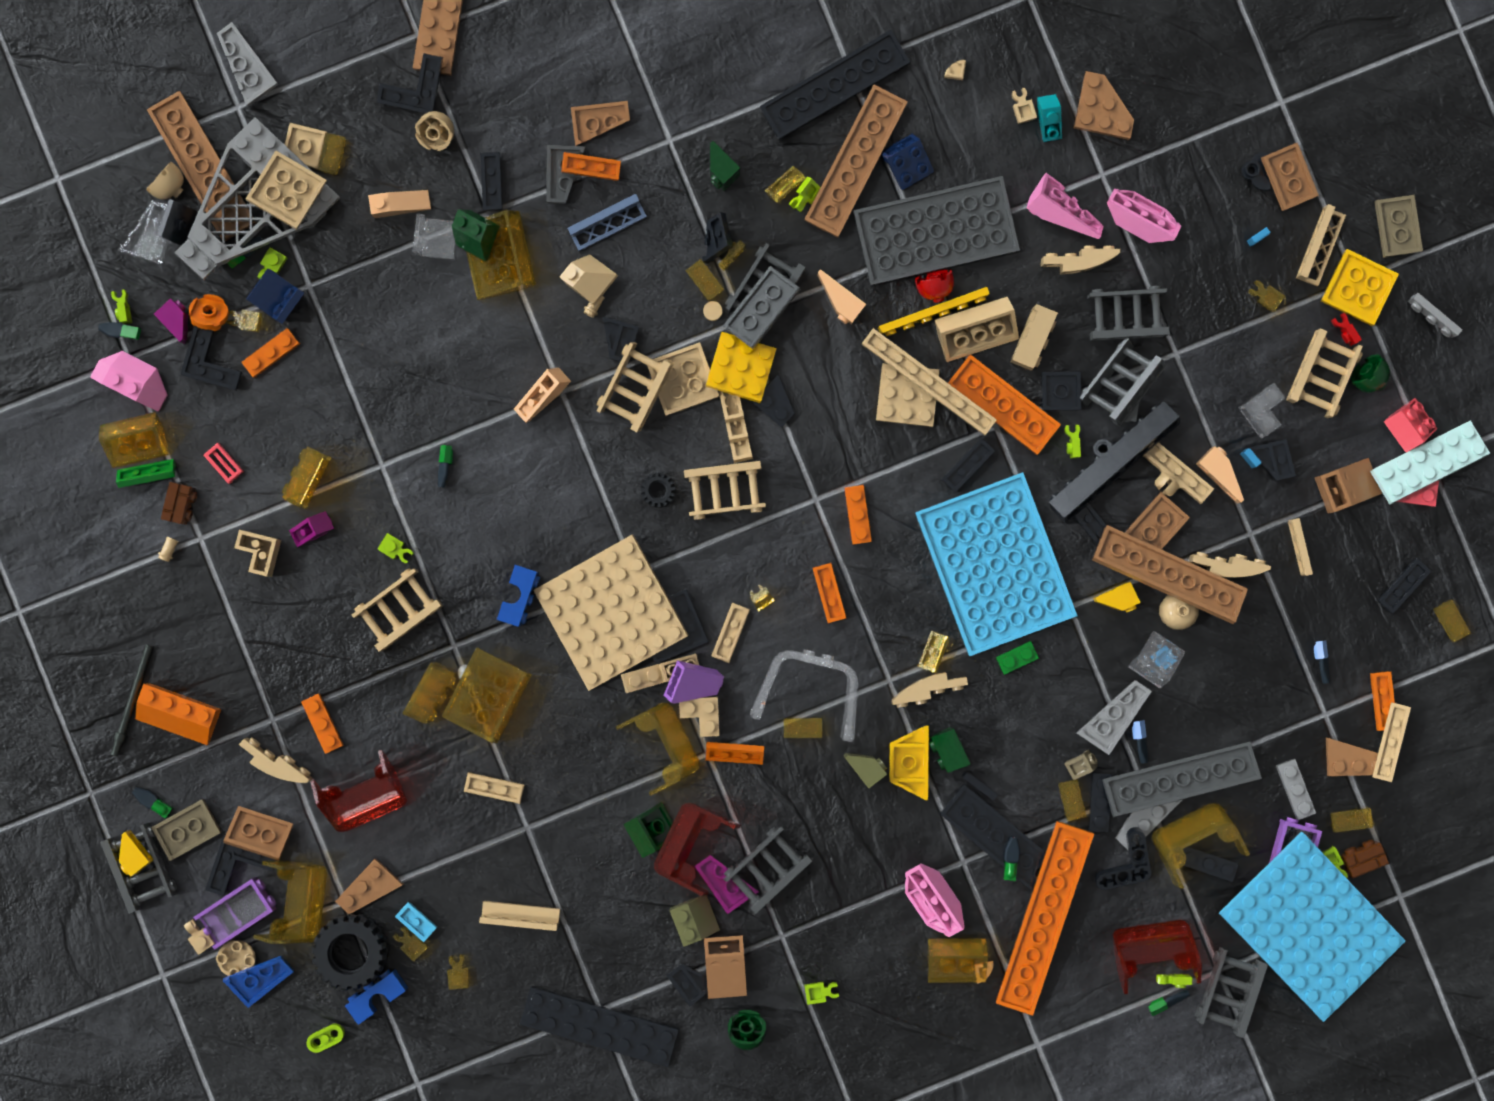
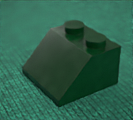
(722, 168)
(474, 233)
(949, 750)
(649, 829)

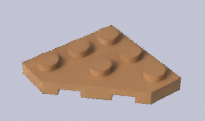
(1102, 109)

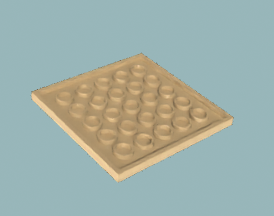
(611, 612)

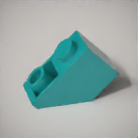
(1049, 117)

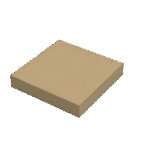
(305, 144)

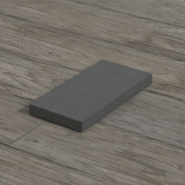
(761, 307)

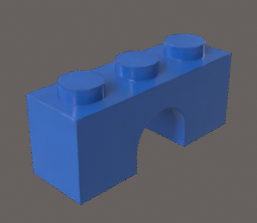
(525, 580)
(361, 1005)

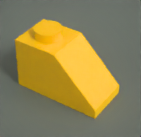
(1119, 598)
(133, 854)

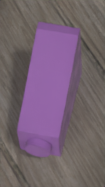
(692, 682)

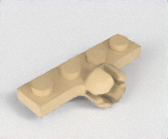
(1177, 475)

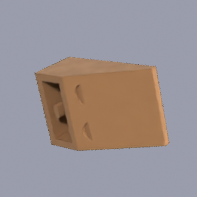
(1347, 486)
(725, 967)

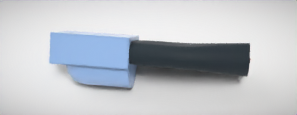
(1321, 653)
(1139, 733)

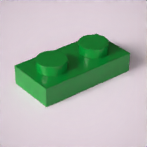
(1017, 657)

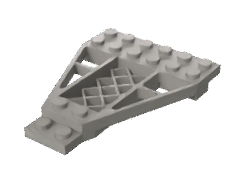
(255, 147)

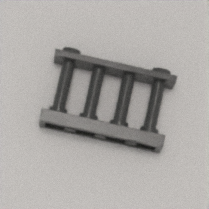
(793, 272)
(1119, 330)
(1130, 397)
(126, 883)
(772, 889)
(1250, 988)

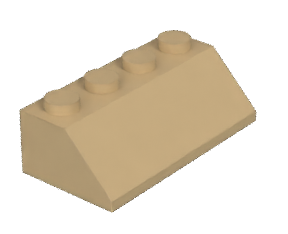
(977, 329)

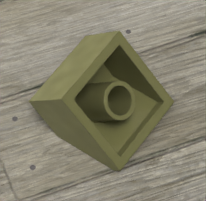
(867, 768)
(694, 920)

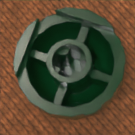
(1371, 375)
(747, 1030)

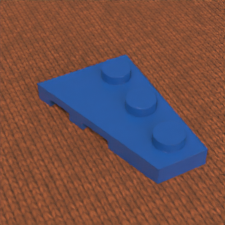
(258, 980)

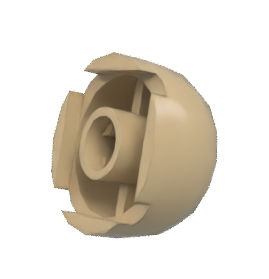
(434, 130)
(167, 183)
(1177, 613)

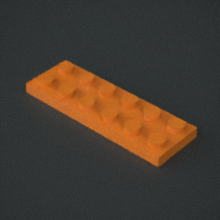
(1006, 404)

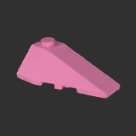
(1055, 206)

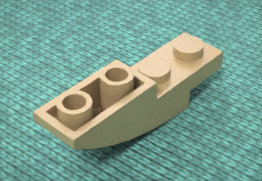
(1087, 260)
(1236, 566)
(653, 674)
(920, 690)
(281, 768)

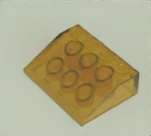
(508, 262)
(486, 695)

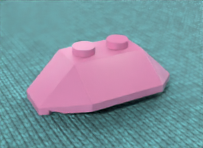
(1142, 216)
(131, 378)
(934, 900)

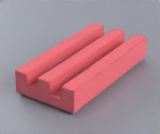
(229, 480)

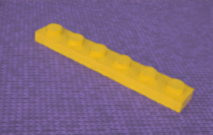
(926, 315)

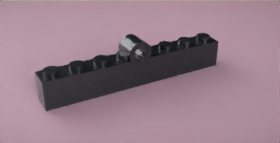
(1113, 463)

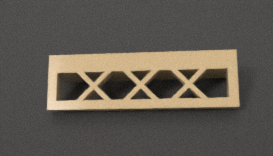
(1317, 244)
(1391, 742)
(520, 915)

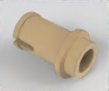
(591, 310)
(168, 549)

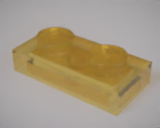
(331, 154)
(785, 184)
(704, 280)
(1452, 620)
(933, 651)
(802, 727)
(1072, 800)
(1351, 820)

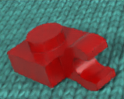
(1348, 331)

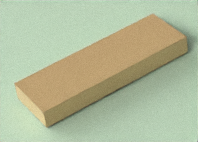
(1300, 547)
(730, 632)
(494, 788)

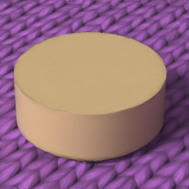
(712, 311)

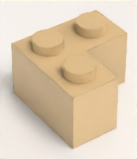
(264, 551)
(707, 711)

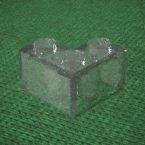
(1258, 410)

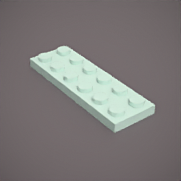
(1430, 462)

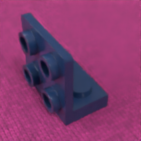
(907, 161)
(274, 296)

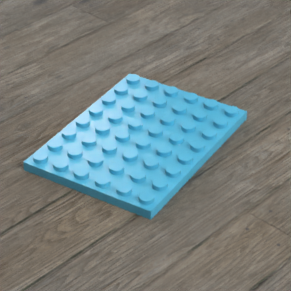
(996, 564)
(1312, 926)

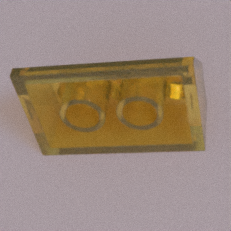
(133, 439)
(305, 477)
(430, 693)
(956, 960)

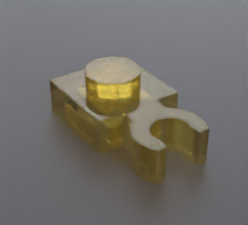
(733, 253)
(1269, 297)
(247, 320)
(413, 946)
(457, 976)

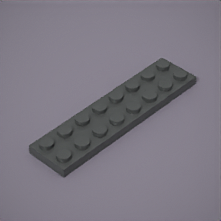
(1181, 779)

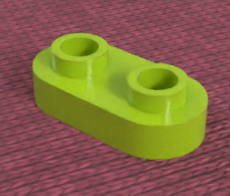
(326, 1037)

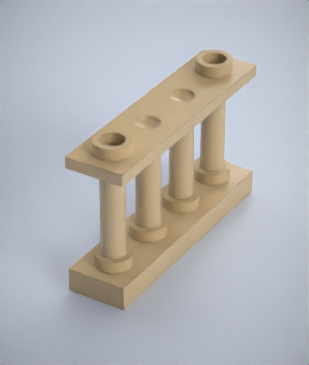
(1312, 358)
(653, 385)
(732, 472)
(399, 628)

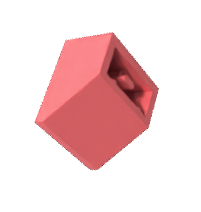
(1411, 425)

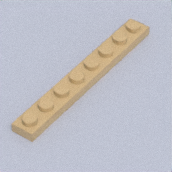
(929, 381)

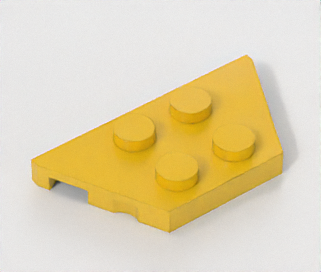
(910, 762)

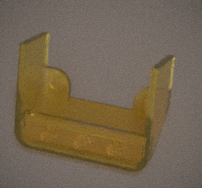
(674, 739)
(1191, 828)
(302, 903)

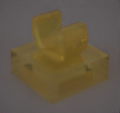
(761, 598)

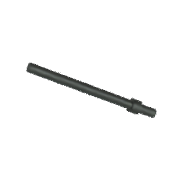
(120, 736)

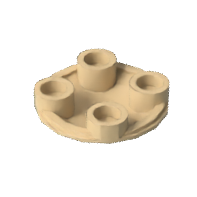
(235, 957)

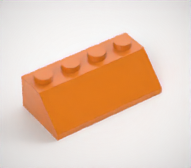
(176, 713)

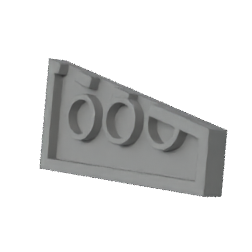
(249, 71)
(1112, 721)
(1145, 820)

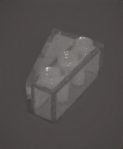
(143, 240)

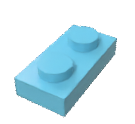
(416, 921)

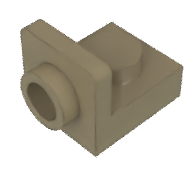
(1081, 765)

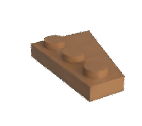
(597, 119)
(1348, 759)
(368, 887)

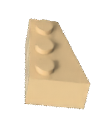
(1034, 337)

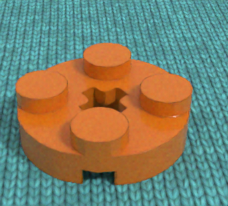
(208, 321)

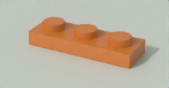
(590, 166)
(270, 353)
(857, 514)
(829, 593)
(1382, 696)
(322, 723)
(734, 753)

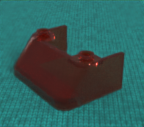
(363, 801)
(680, 840)
(1155, 944)

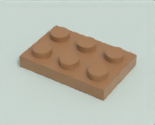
(1289, 176)
(1158, 522)
(258, 833)

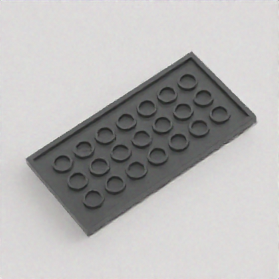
(936, 230)

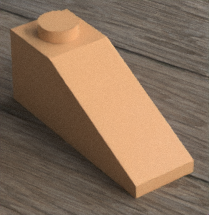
(399, 203)
(842, 300)
(542, 393)
(1219, 469)

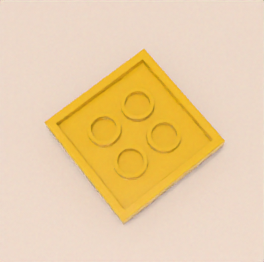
(1359, 287)
(740, 369)

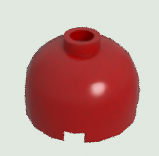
(935, 285)

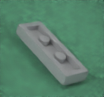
(1434, 316)
(1295, 789)

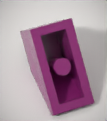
(174, 319)
(311, 529)

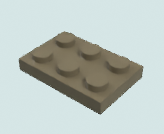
(1398, 226)
(186, 829)

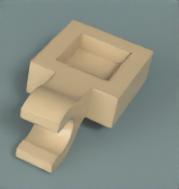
(198, 939)

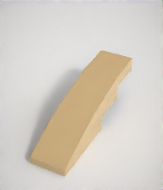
(736, 427)

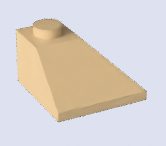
(588, 278)

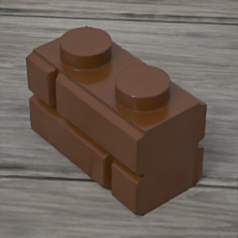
(178, 503)
(1364, 859)

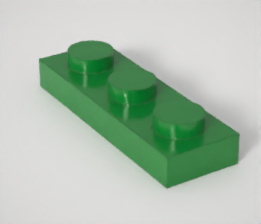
(145, 473)

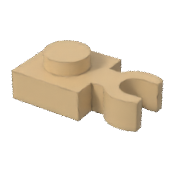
(1024, 109)

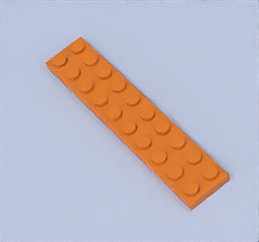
(1044, 918)

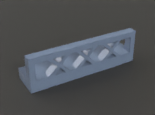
(604, 215)

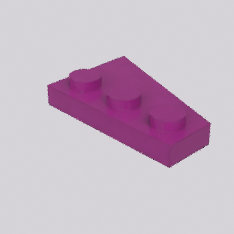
(726, 893)

